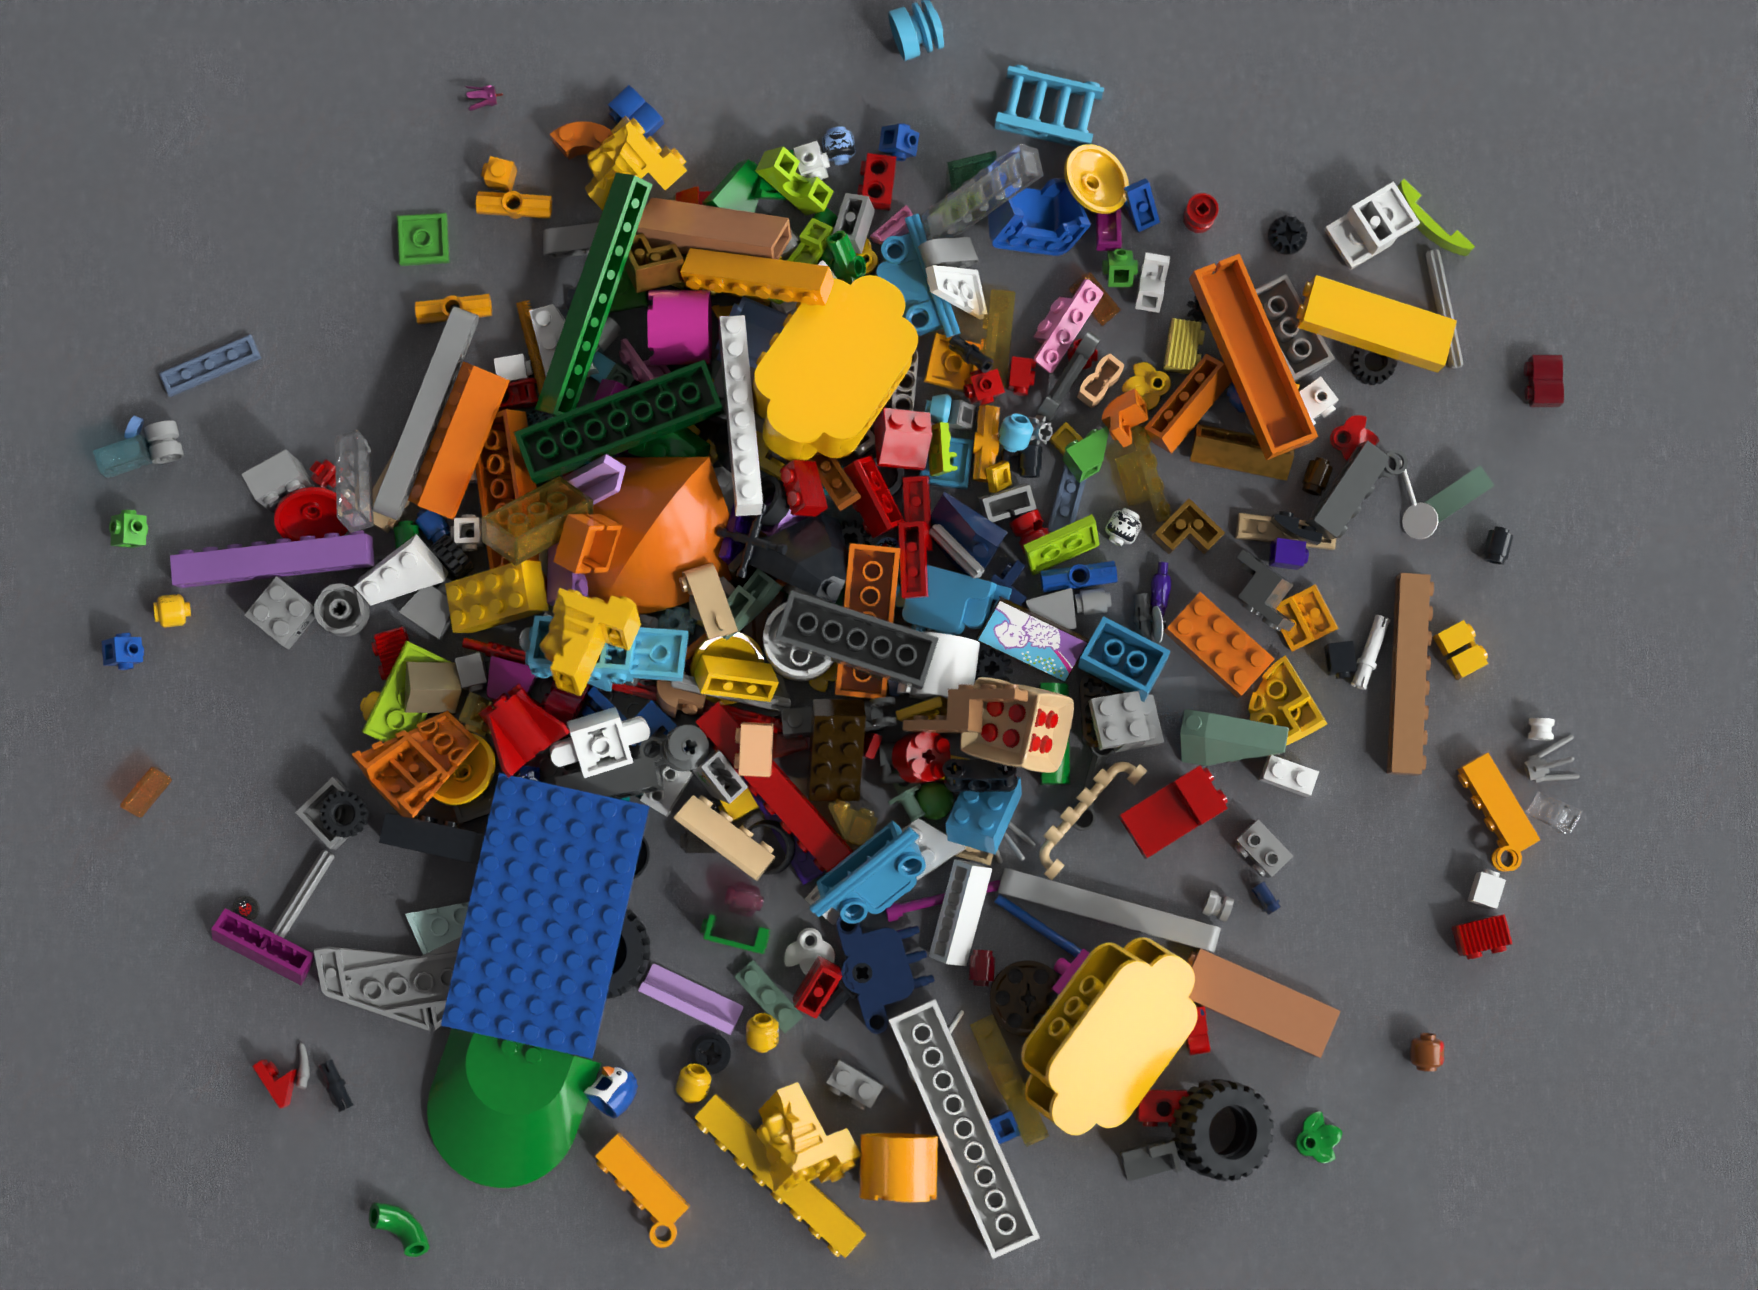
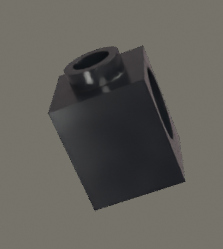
(1340, 659)

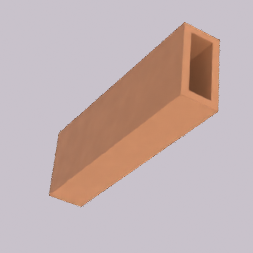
(713, 229)
(1261, 1003)

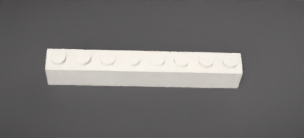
(740, 416)

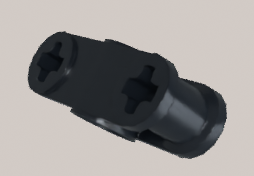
(978, 775)

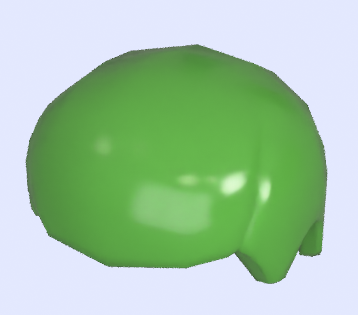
(935, 799)

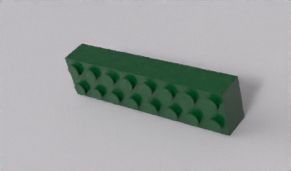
(619, 422)

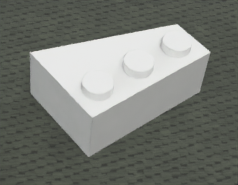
(402, 572)

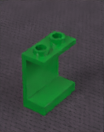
(761, 941)

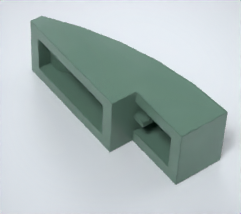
(1460, 493)
(751, 599)

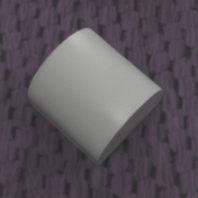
(961, 415)

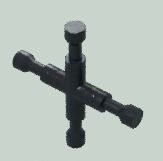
(751, 541)

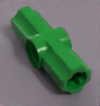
(846, 263)

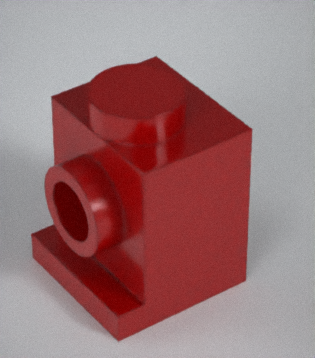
(1021, 375)

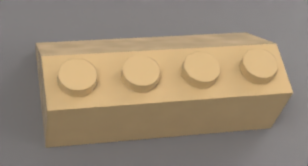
(724, 837)

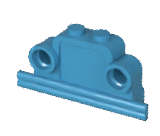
(907, 271)
(951, 603)
(872, 875)

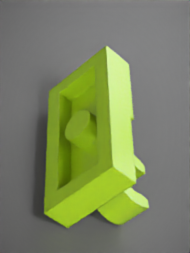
(939, 450)

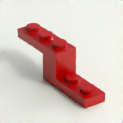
(915, 537)

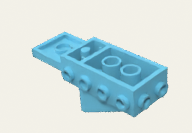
(653, 655)

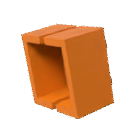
(587, 543)

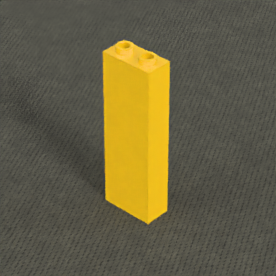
(1376, 323)

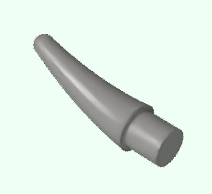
(303, 1072)

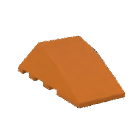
(416, 762)

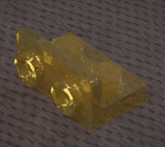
(470, 715)

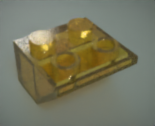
(853, 825)

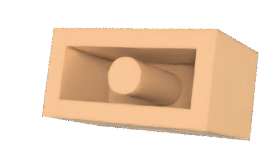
(755, 749)

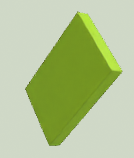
(1062, 545)

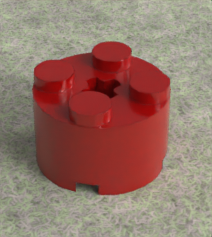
(921, 756)

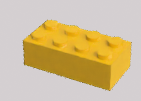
(496, 597)

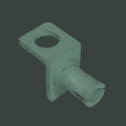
(907, 799)

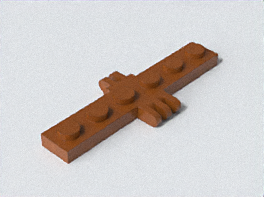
(835, 481)

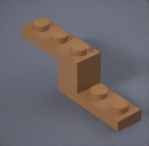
(965, 709)

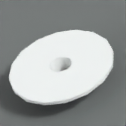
(1157, 624)

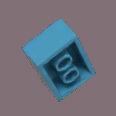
(1123, 658)
(982, 818)

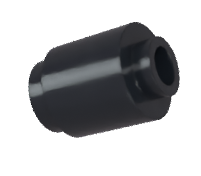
(1498, 545)

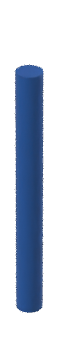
(1037, 925)

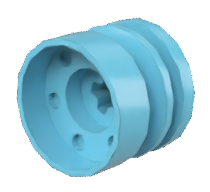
(916, 29)

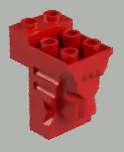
(1173, 811)

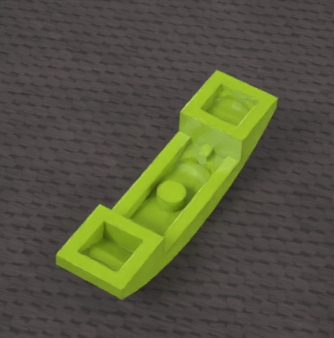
(1456, 243)
(811, 246)

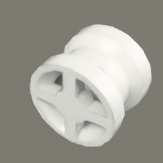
(1541, 729)

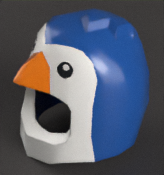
(613, 1091)

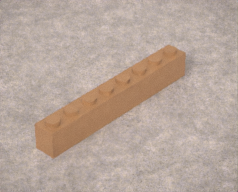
(1409, 674)

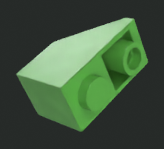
(1087, 455)

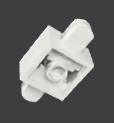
(599, 742)

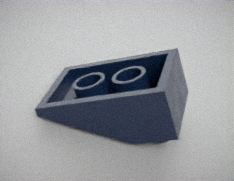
(969, 529)

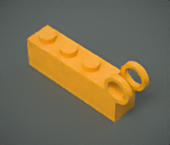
(1500, 809)
(645, 1184)

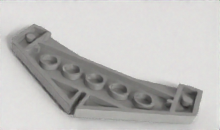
(390, 982)

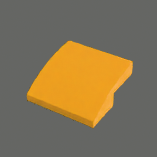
(1310, 617)

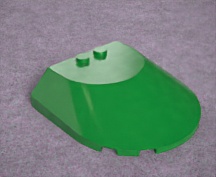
(506, 1107)

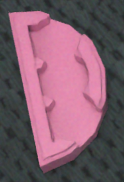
(893, 227)

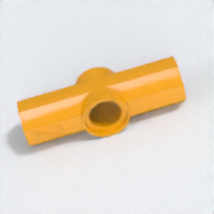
(497, 204)
(437, 310)
(985, 441)

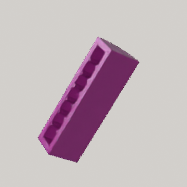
(262, 946)

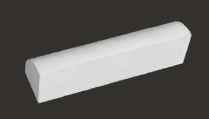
(960, 913)

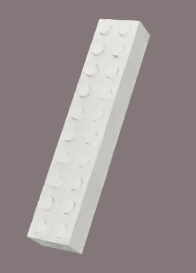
(964, 1128)

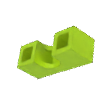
(805, 193)

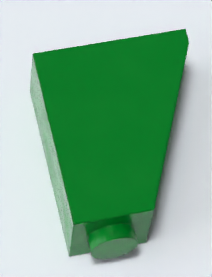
(737, 189)

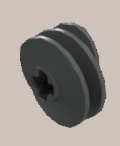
(673, 748)

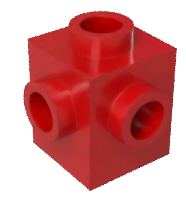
(983, 386)

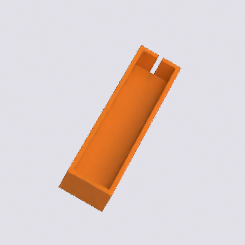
(1253, 357)

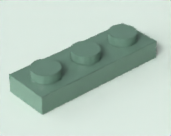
(768, 996)

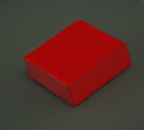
(871, 744)

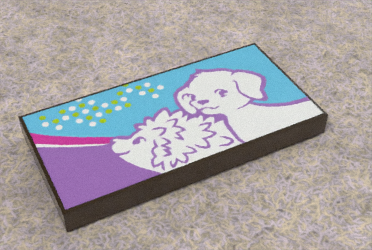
(1032, 639)

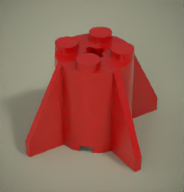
(520, 728)

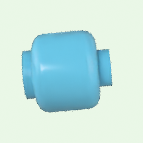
(1015, 432)

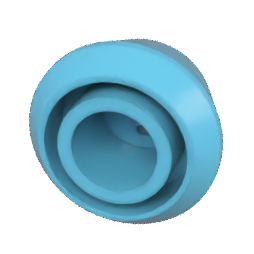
(939, 408)

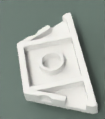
(933, 845)

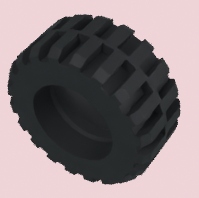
(636, 956)
(1251, 1133)

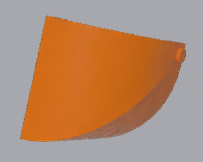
(668, 527)

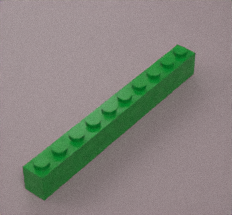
(594, 295)

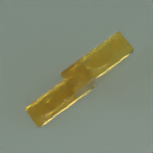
(1008, 1079)

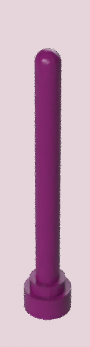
(898, 909)

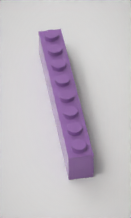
(272, 560)

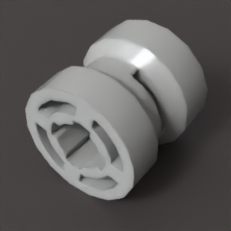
(1217, 906)

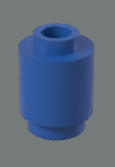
(432, 525)

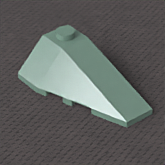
(1221, 738)

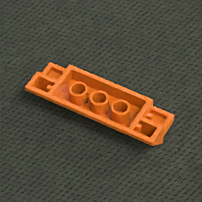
(458, 440)

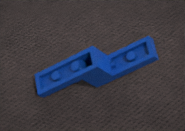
(651, 713)

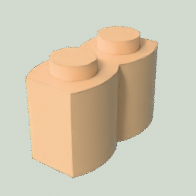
(1105, 376)

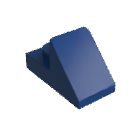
(1141, 205)

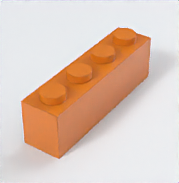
(1188, 403)

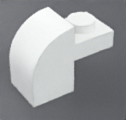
(1152, 282)

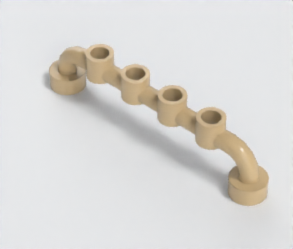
(1071, 815)

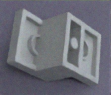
(1126, 722)

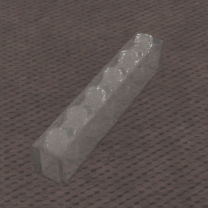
(983, 193)

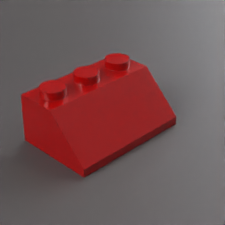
(876, 501)

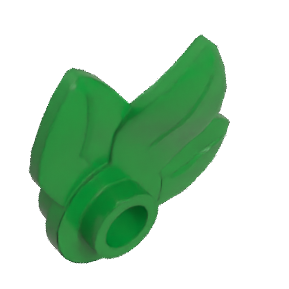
(1322, 1138)

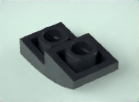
(1289, 525)

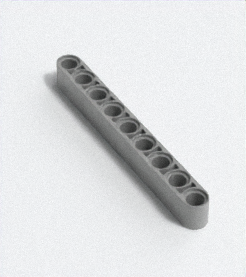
(426, 413)
(1109, 910)

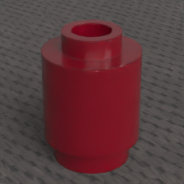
(982, 967)

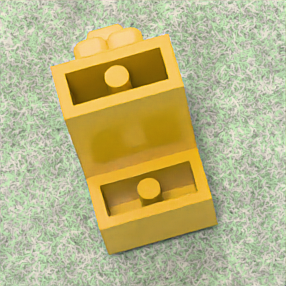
(631, 154)
(580, 632)
(799, 1144)

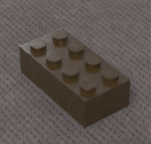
(836, 749)

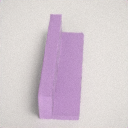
(598, 478)
(691, 998)

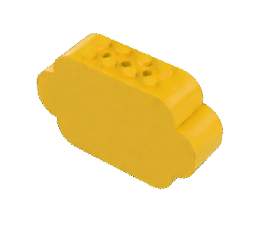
(833, 369)
(1109, 1035)

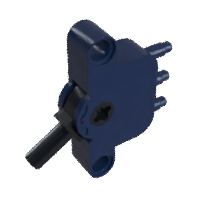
(888, 971)

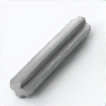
(956, 551)

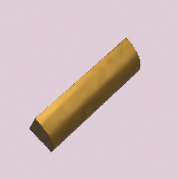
(1237, 452)

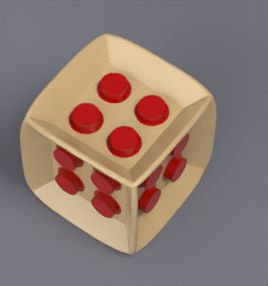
(1022, 732)

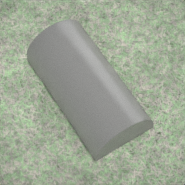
(1302, 349)

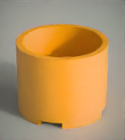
(898, 1167)

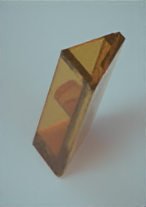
(146, 792)

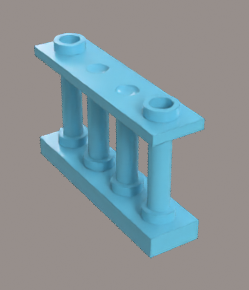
(1033, 126)

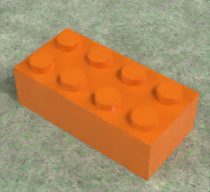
(1219, 645)

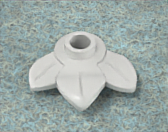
(805, 955)

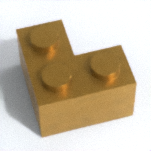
(653, 267)
(1188, 523)

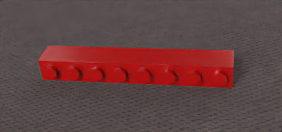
(779, 794)

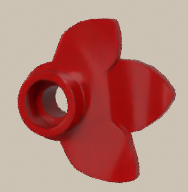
(1354, 432)

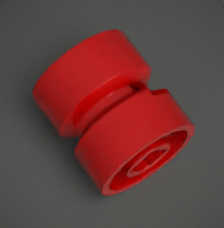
(1200, 213)
(1028, 527)

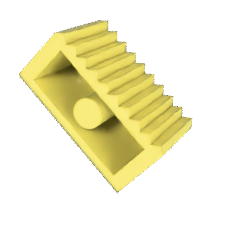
(1183, 345)

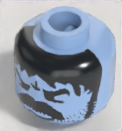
(839, 145)

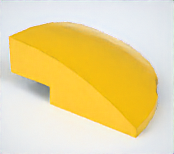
(1285, 702)

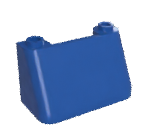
(1039, 221)

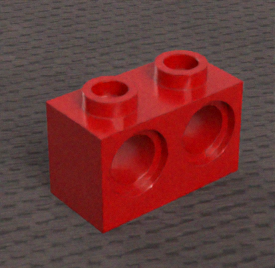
(883, 182)

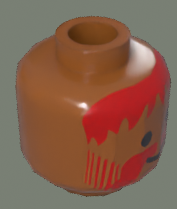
(1427, 1052)

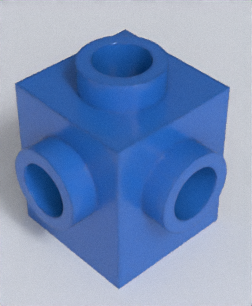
(899, 141)
(122, 651)

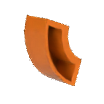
(579, 138)

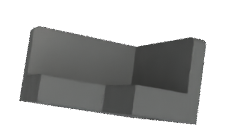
(1150, 1159)

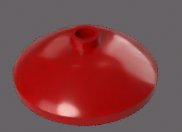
(308, 513)

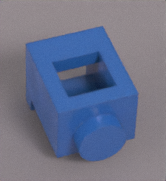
(1004, 1126)

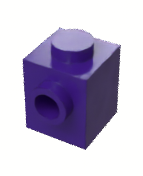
(1288, 553)

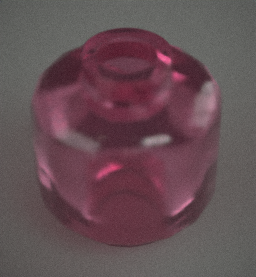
(743, 899)

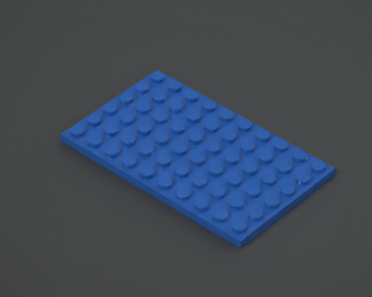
(545, 916)

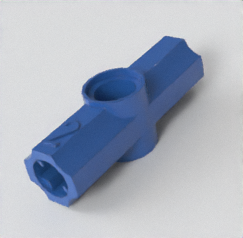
(1062, 579)

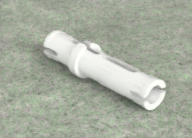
(1370, 652)

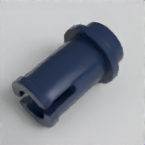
(1266, 898)

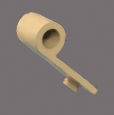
(710, 600)

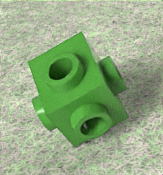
(1120, 268)
(128, 529)

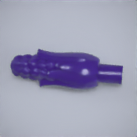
(1161, 588)

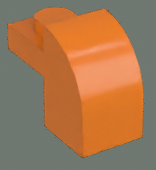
(1124, 413)

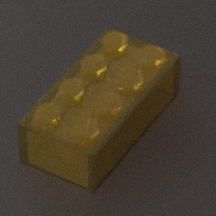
(533, 520)

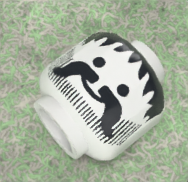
(1123, 527)

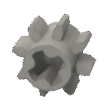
(1041, 430)

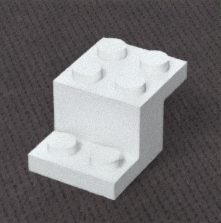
(1372, 225)

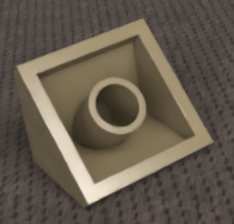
(431, 687)

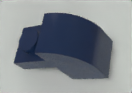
(1010, 575)

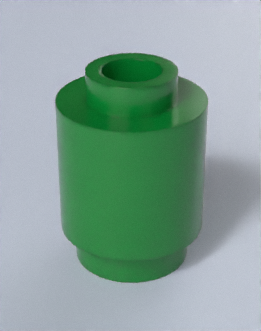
(404, 532)

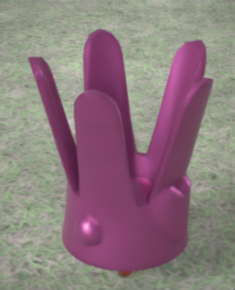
(485, 92)

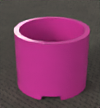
(680, 327)

